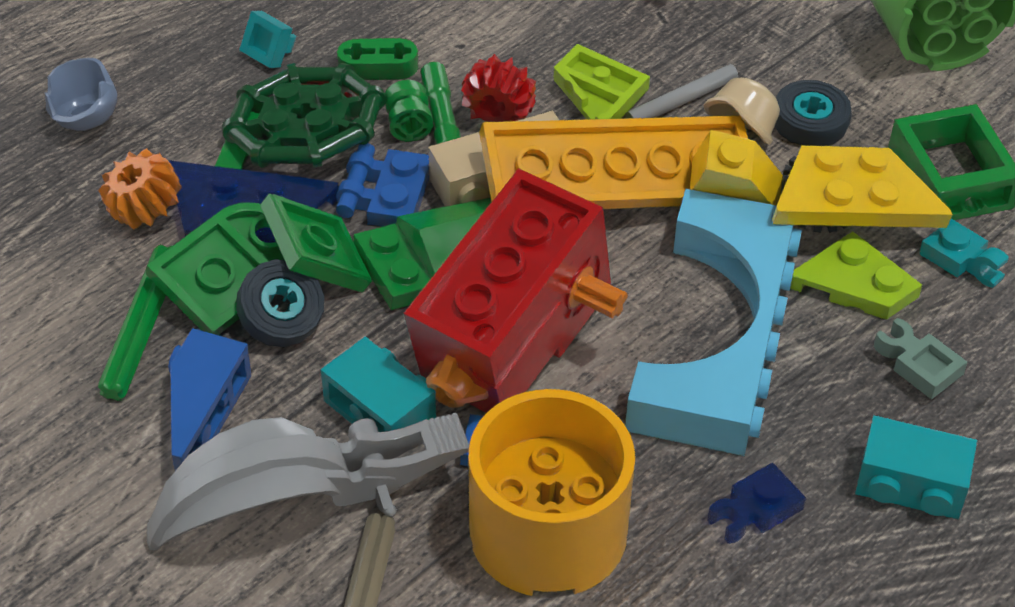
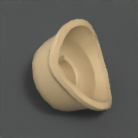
(749, 101)

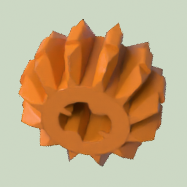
(140, 189)

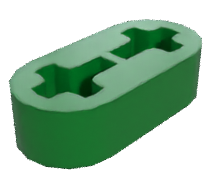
(380, 58)

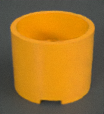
(550, 491)

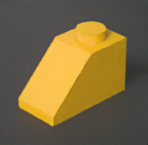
(735, 169)

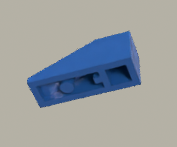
(205, 385)

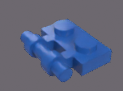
(398, 190)

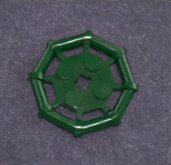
(322, 112)

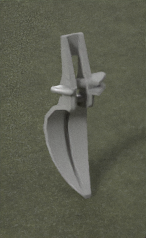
(286, 460)

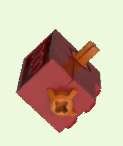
(512, 294)

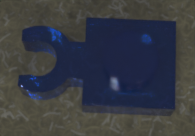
(760, 499)

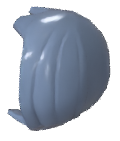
(80, 94)

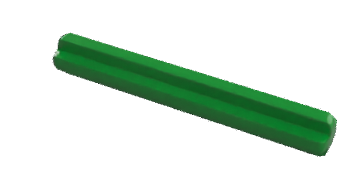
(132, 336)

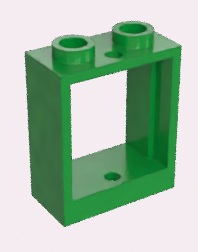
(989, 189)

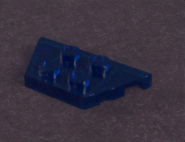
(213, 188)

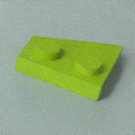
(599, 84)
(858, 278)

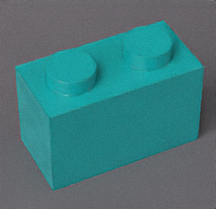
(375, 386)
(916, 467)

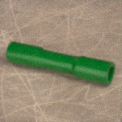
(439, 94)

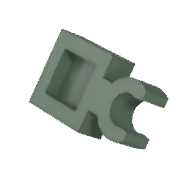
(922, 362)

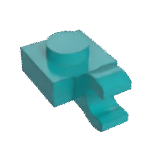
(963, 250)

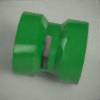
(408, 111)

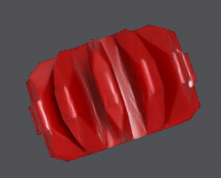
(498, 91)

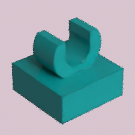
(267, 39)

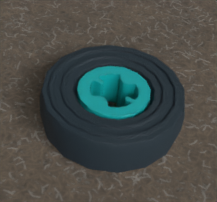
(813, 96)
(267, 323)

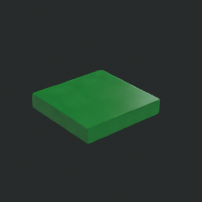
(315, 243)

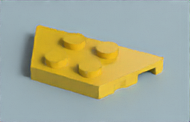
(857, 190)

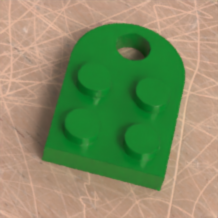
(211, 263)

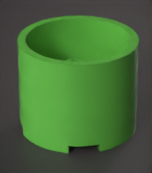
(945, 31)

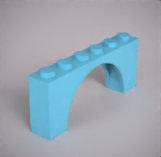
(715, 397)

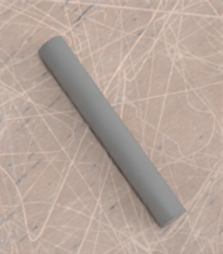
(684, 93)

